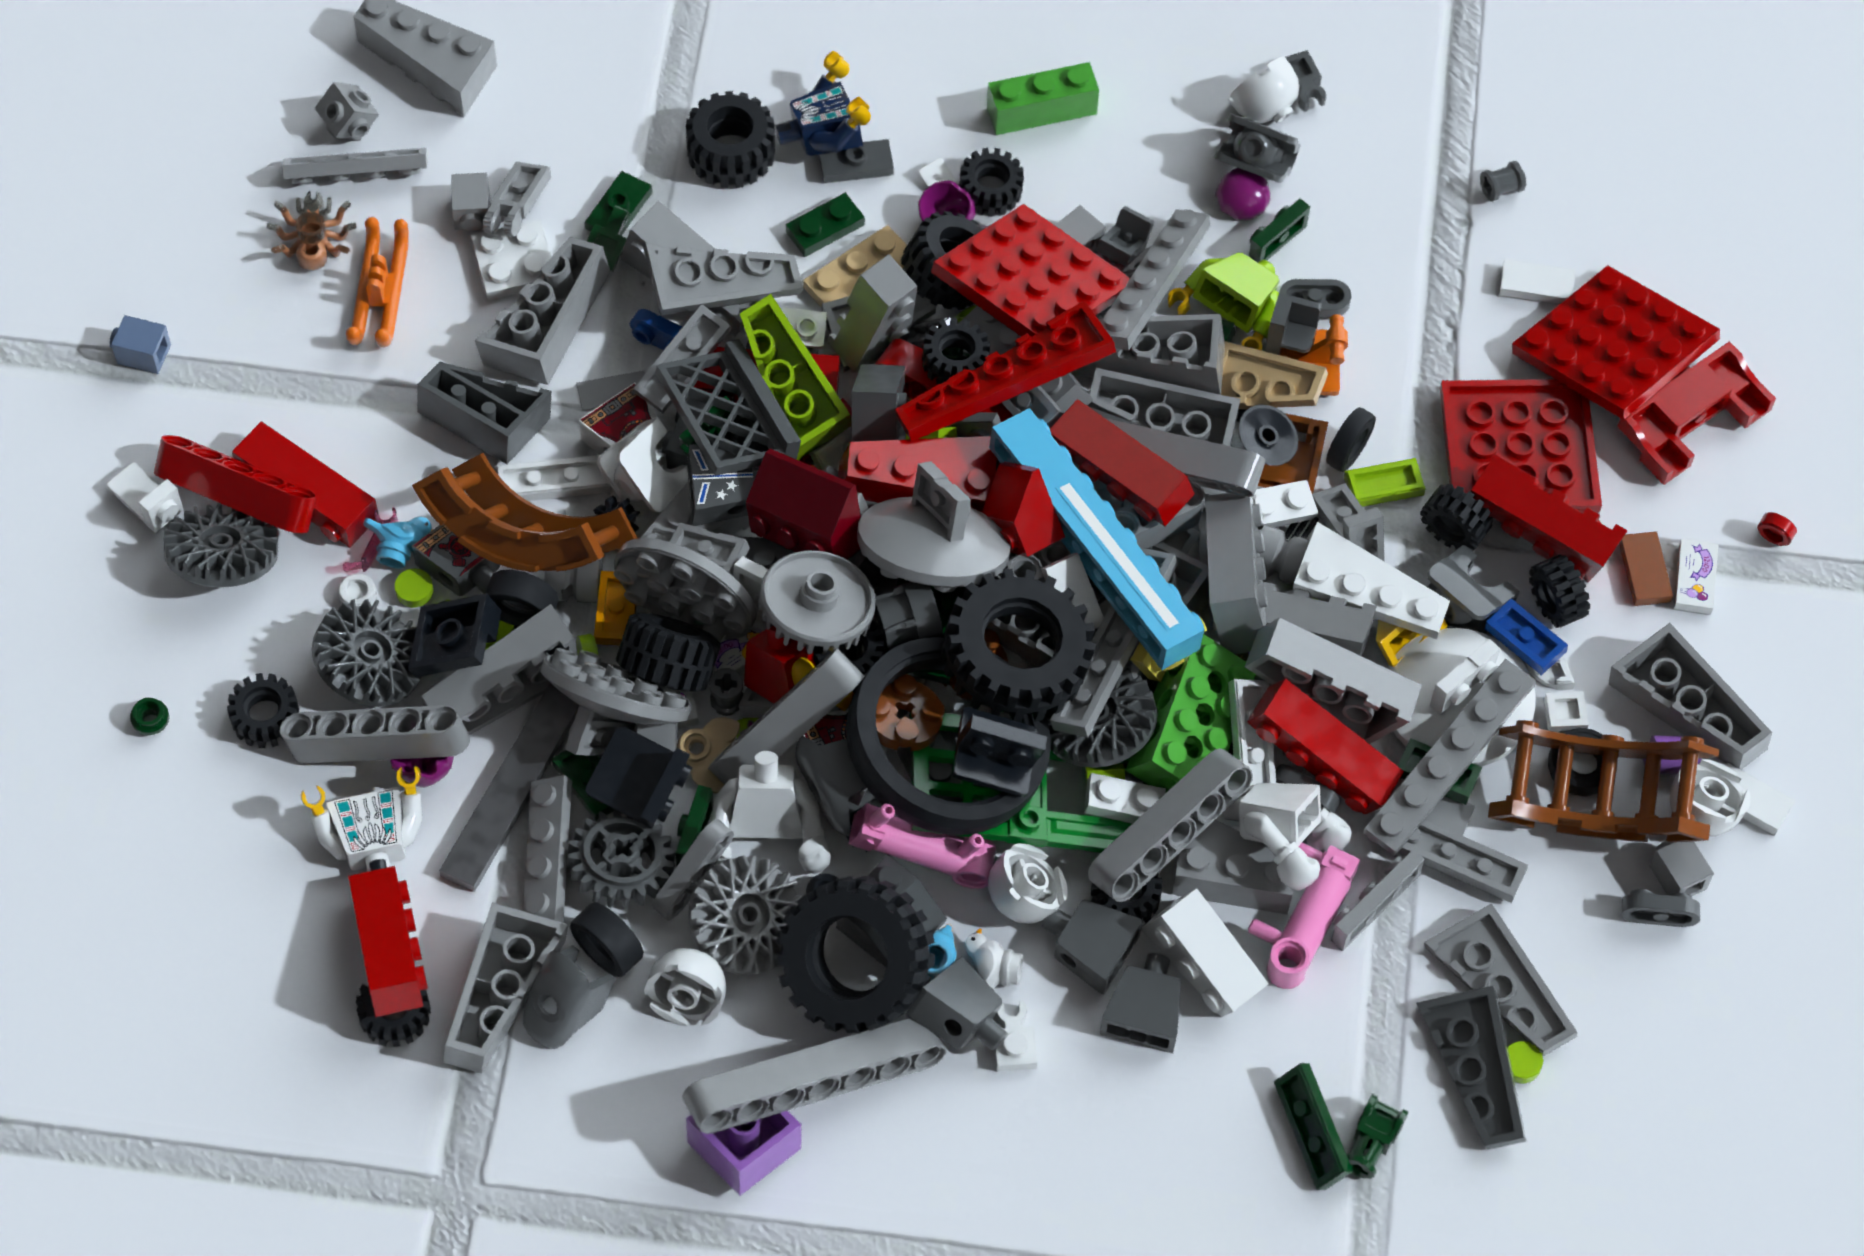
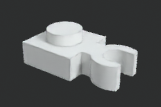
(1019, 1046)

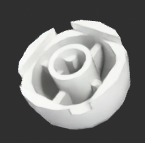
(1267, 94)
(1716, 798)
(1026, 885)
(686, 987)

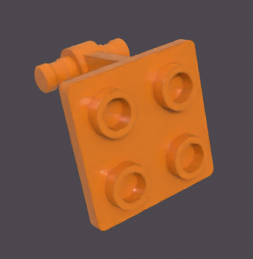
(1326, 352)

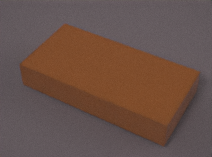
(1645, 568)

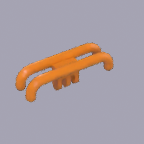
(377, 285)

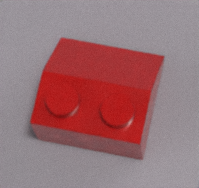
(1022, 509)

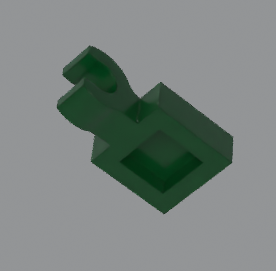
(609, 236)

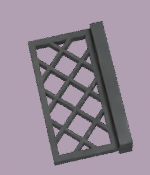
(754, 403)

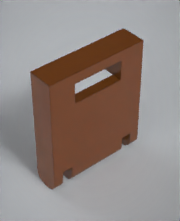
(1305, 461)

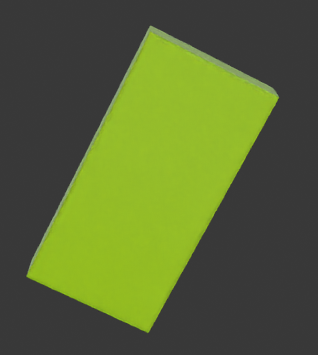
(1385, 482)

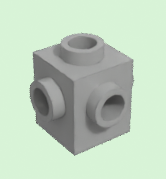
(346, 111)

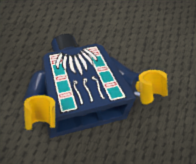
(825, 116)

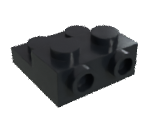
(453, 634)

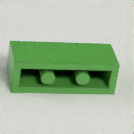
(1042, 98)

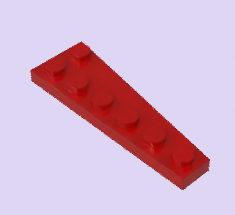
(1064, 346)

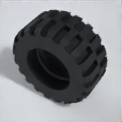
(805, 961)

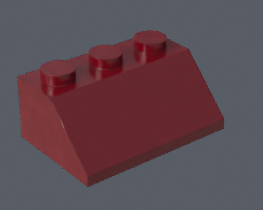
(803, 507)

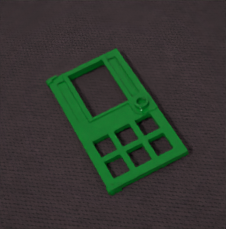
(1033, 822)

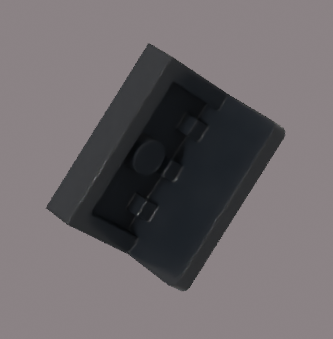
(996, 752)

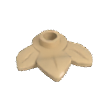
(716, 738)

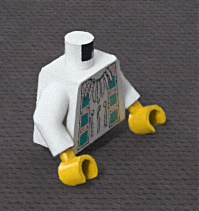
(371, 826)

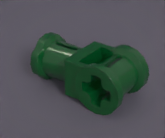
(1375, 1131)

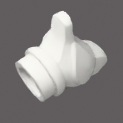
(993, 962)

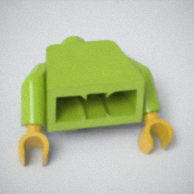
(1235, 289)

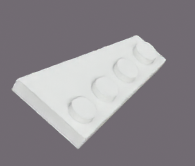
(1347, 571)

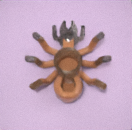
(312, 231)

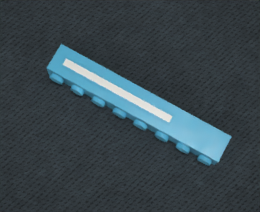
(1105, 547)

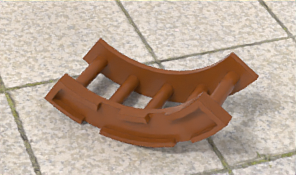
(512, 530)
(1602, 822)

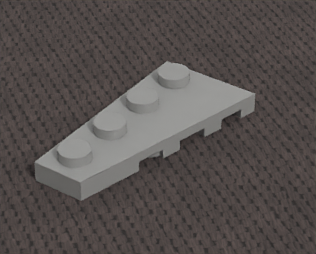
(1487, 954)

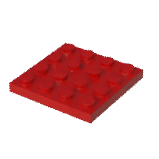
(1028, 272)
(1616, 342)
(1527, 423)

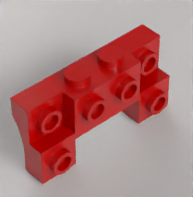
(1688, 402)

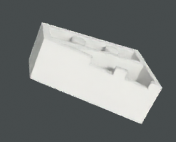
(1205, 953)

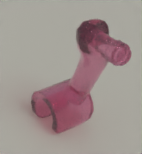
(370, 551)

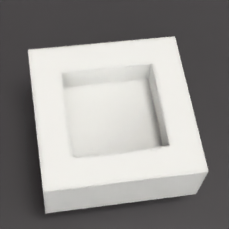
(1565, 711)

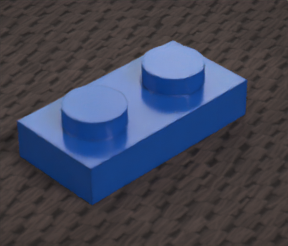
(1526, 636)

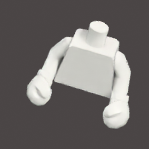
(773, 803)
(1282, 819)

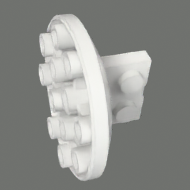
(1450, 676)

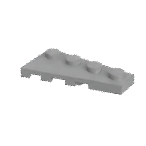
(717, 278)

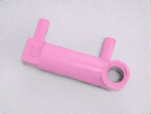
(963, 858)
(1310, 917)

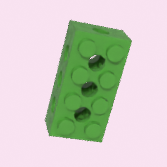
(1191, 715)

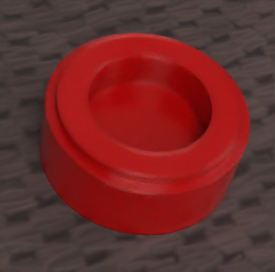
(1777, 529)

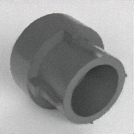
(907, 614)

